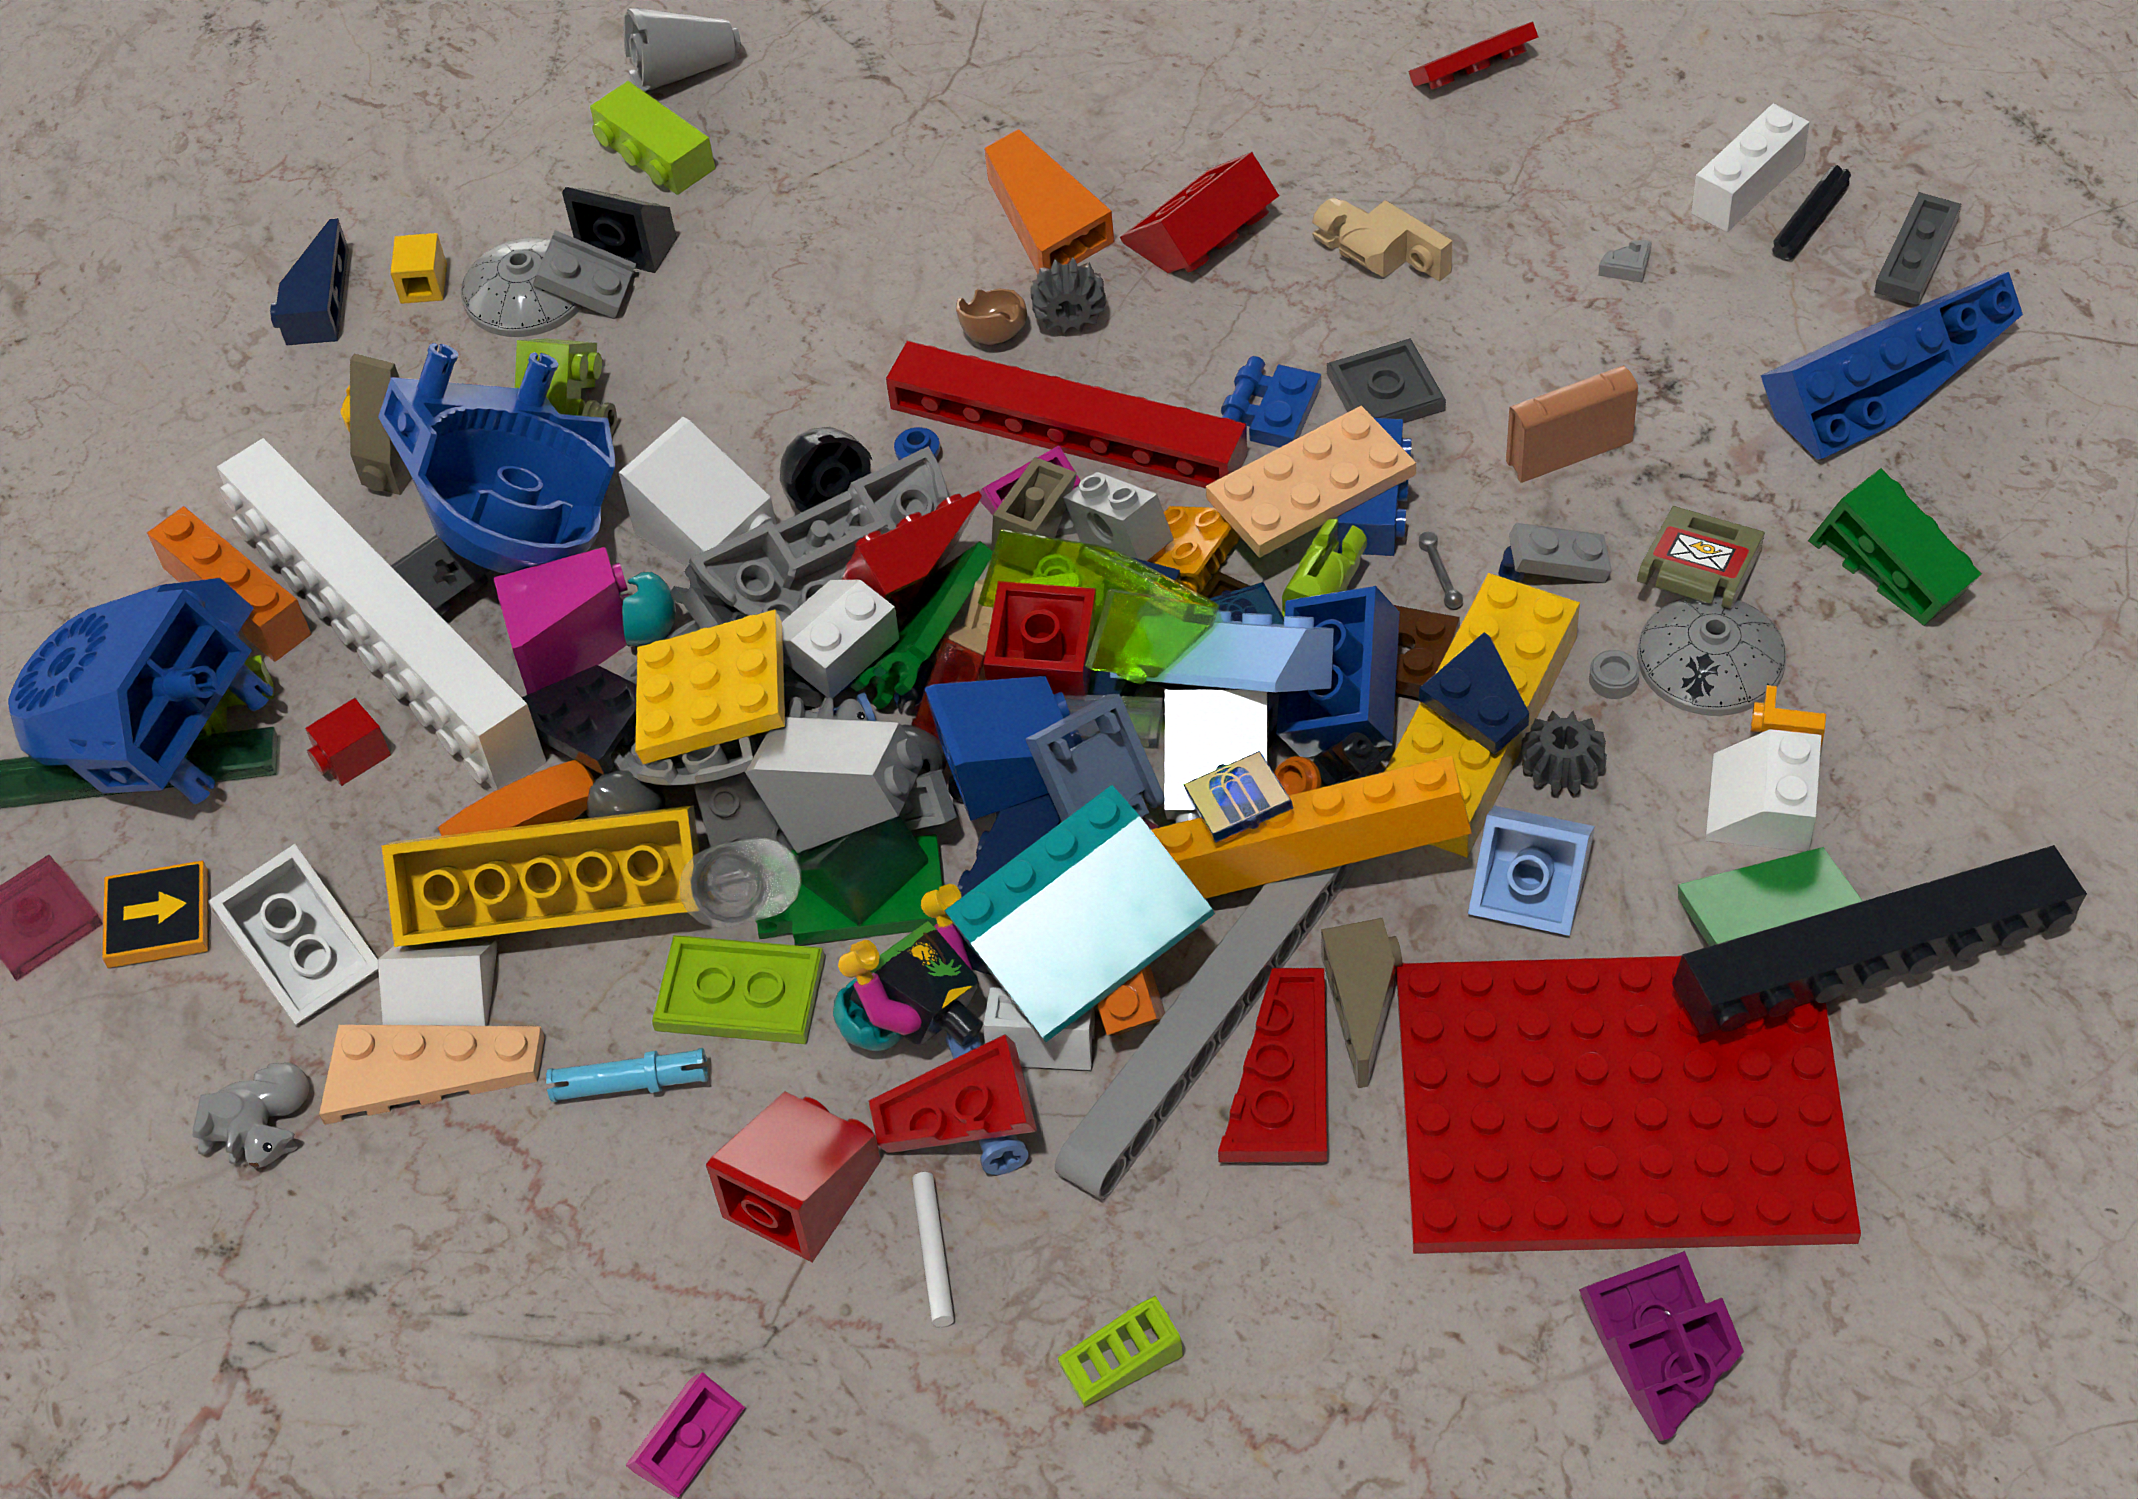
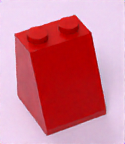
(793, 1173)

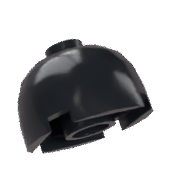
(821, 466)

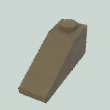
(370, 446)
(1361, 979)

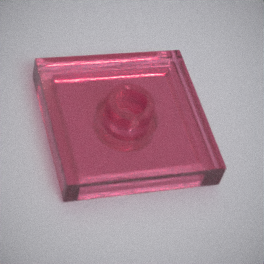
(41, 916)

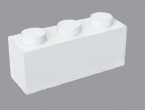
(1750, 167)

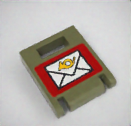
(1701, 554)

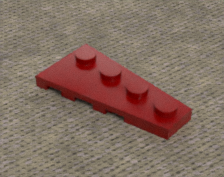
(1283, 1080)

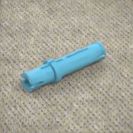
(627, 1075)

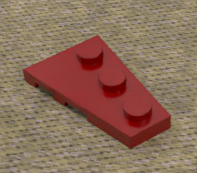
(957, 1102)

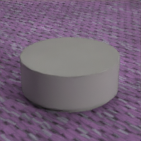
(1614, 674)

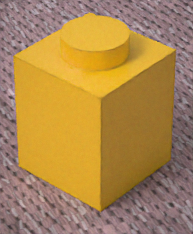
(418, 268)

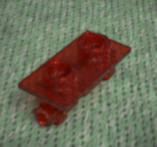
(953, 665)

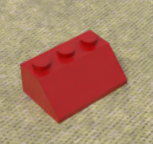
(1203, 215)

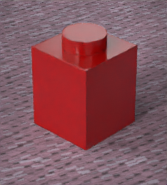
(346, 742)

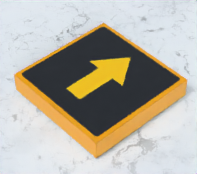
(155, 914)

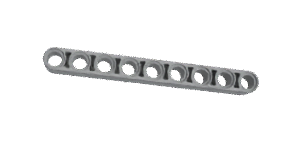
(1194, 1029)

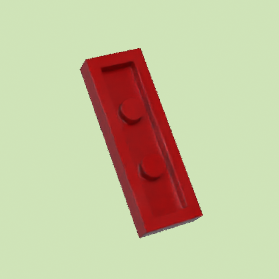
(1474, 56)

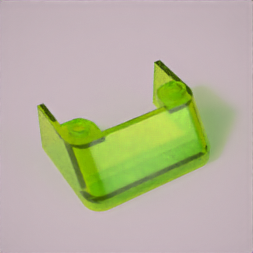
(1139, 613)

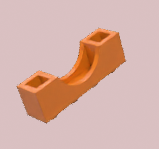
(196, 552)

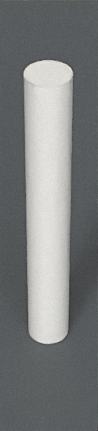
(932, 1249)

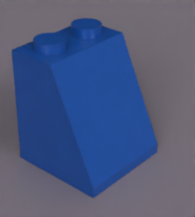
(985, 734)

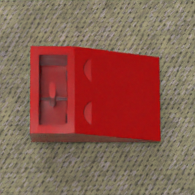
(908, 557)

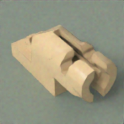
(1382, 238)

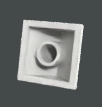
(437, 983)

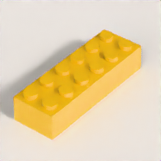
(1533, 639)
(538, 876)

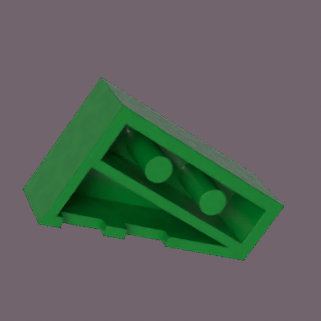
(1898, 547)

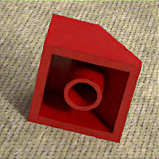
(1042, 634)

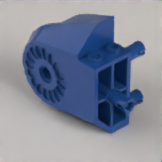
(500, 464)
(134, 686)

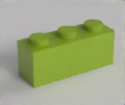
(652, 137)

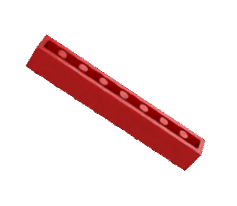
(1065, 414)

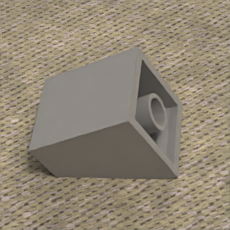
(833, 776)

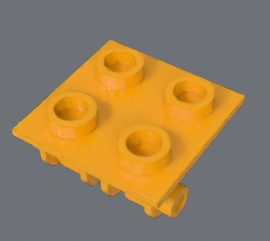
(1198, 546)

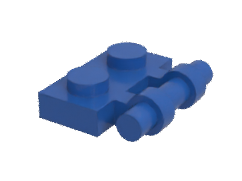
(1284, 404)

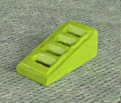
(1128, 1325)

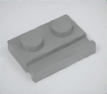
(584, 274)

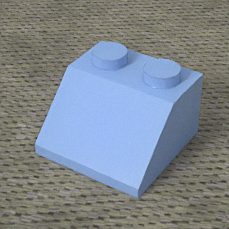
(1531, 870)

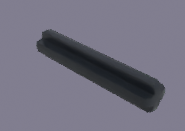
(1811, 212)

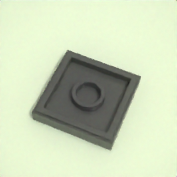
(1387, 383)

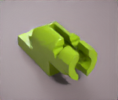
(1323, 568)

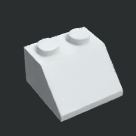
(838, 634)
(1765, 791)

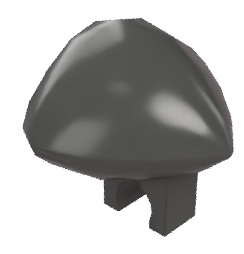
(622, 794)

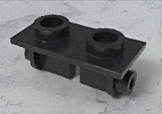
(1350, 760)

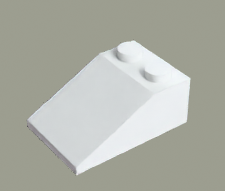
(294, 934)

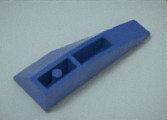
(1887, 368)

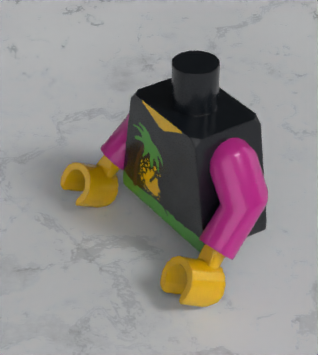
(920, 980)

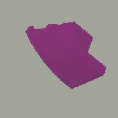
(1663, 1338)

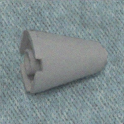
(675, 45)

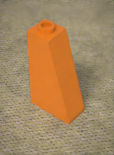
(1046, 203)

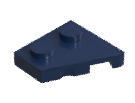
(1478, 696)

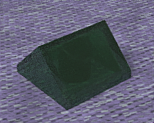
(862, 867)

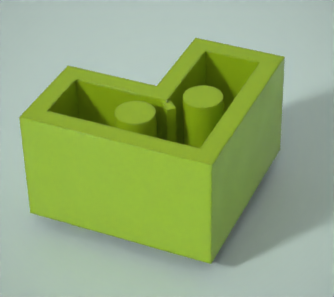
(576, 370)

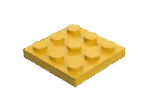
(709, 687)

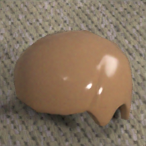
(992, 315)

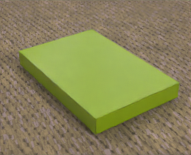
(739, 989)

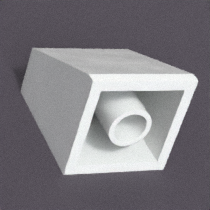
(690, 494)
(1208, 731)

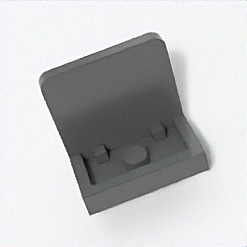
(736, 811)

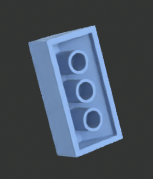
(1256, 655)

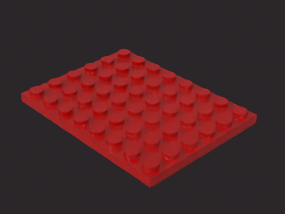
(1599, 1118)

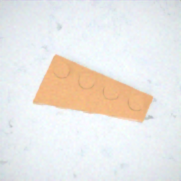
(410, 1063)

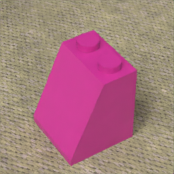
(563, 616)

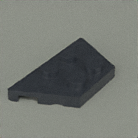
(586, 715)

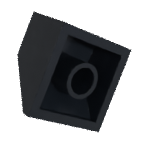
(621, 225)

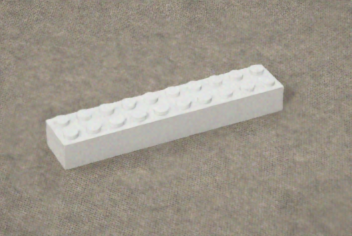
(381, 617)

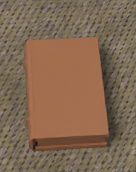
(1572, 423)

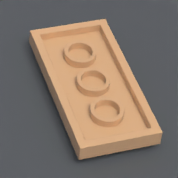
(1310, 481)

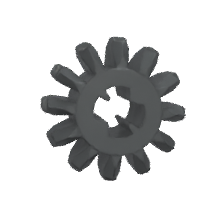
(1068, 295)
(1563, 752)

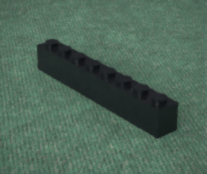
(1877, 940)

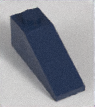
(313, 290)

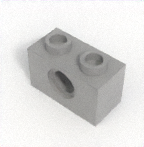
(1118, 516)

